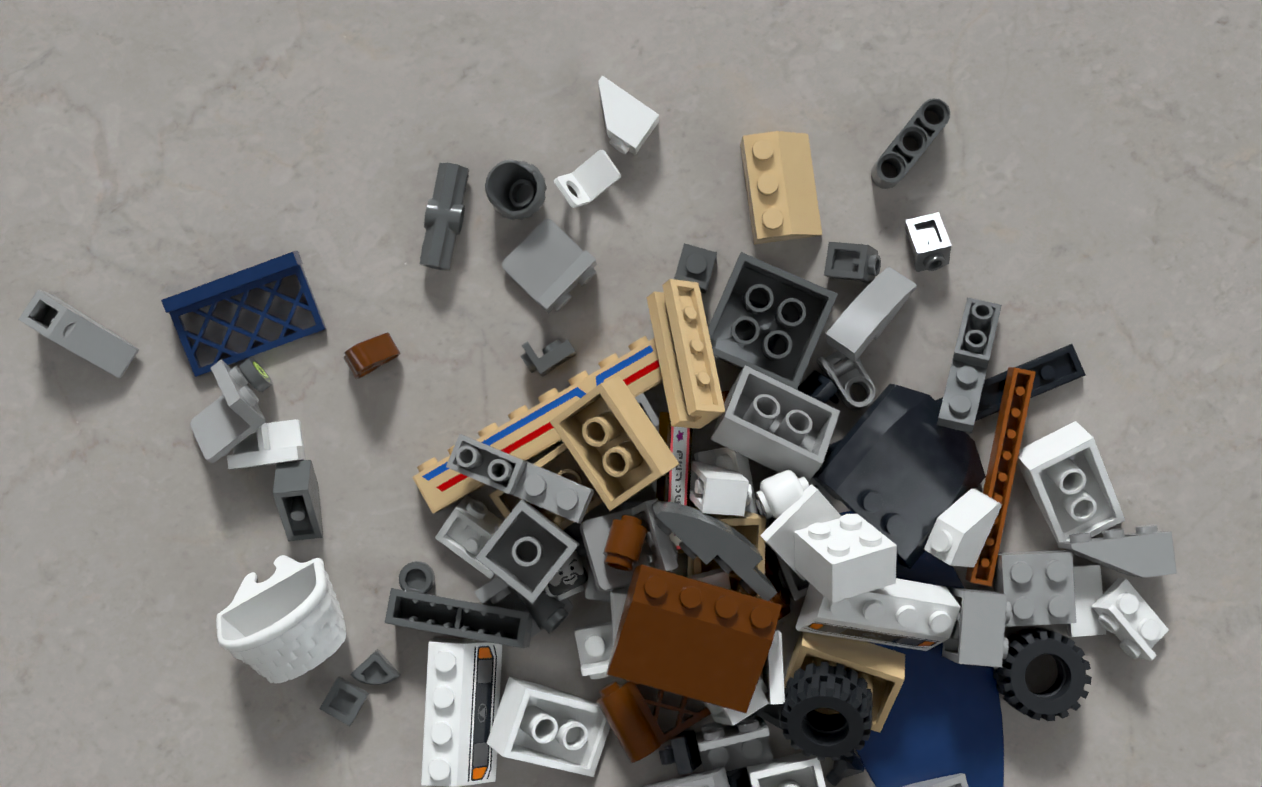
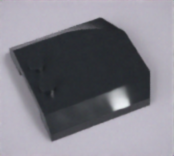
(902, 468)

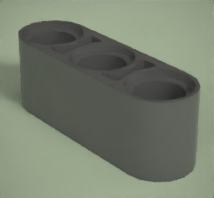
(918, 129)

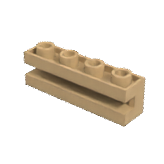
(685, 354)

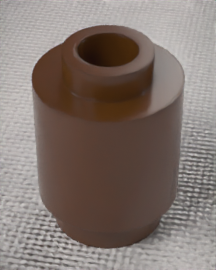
(624, 543)

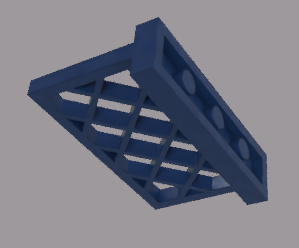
(235, 284)

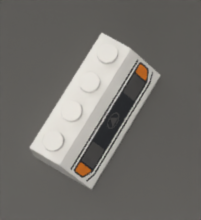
(896, 615)
(460, 712)

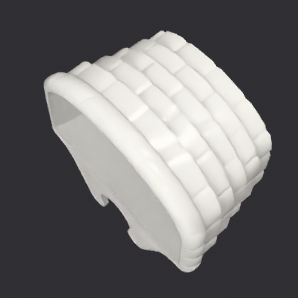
(283, 622)

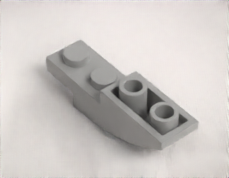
(520, 478)

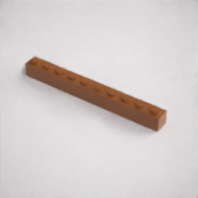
(1003, 466)

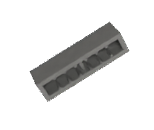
(459, 618)

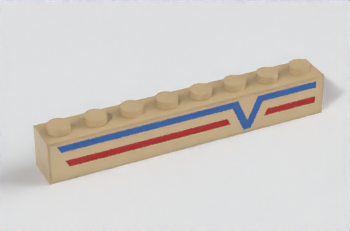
(530, 430)

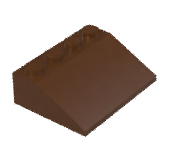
(693, 638)

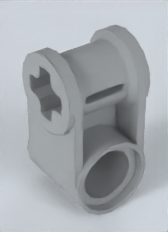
(845, 376)

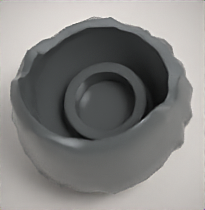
(515, 189)

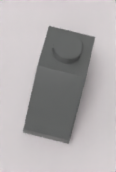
(298, 500)

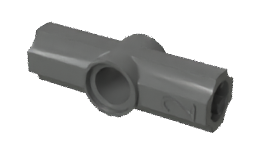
(444, 216)

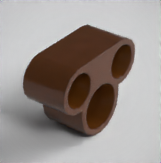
(370, 354)

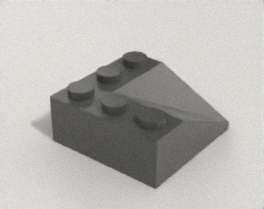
(769, 320)

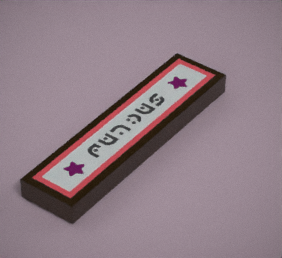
(676, 483)

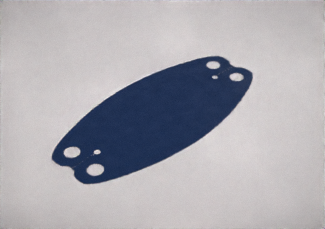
(944, 712)

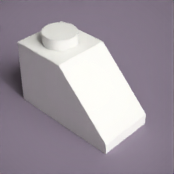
(625, 118)
(719, 490)
(963, 529)

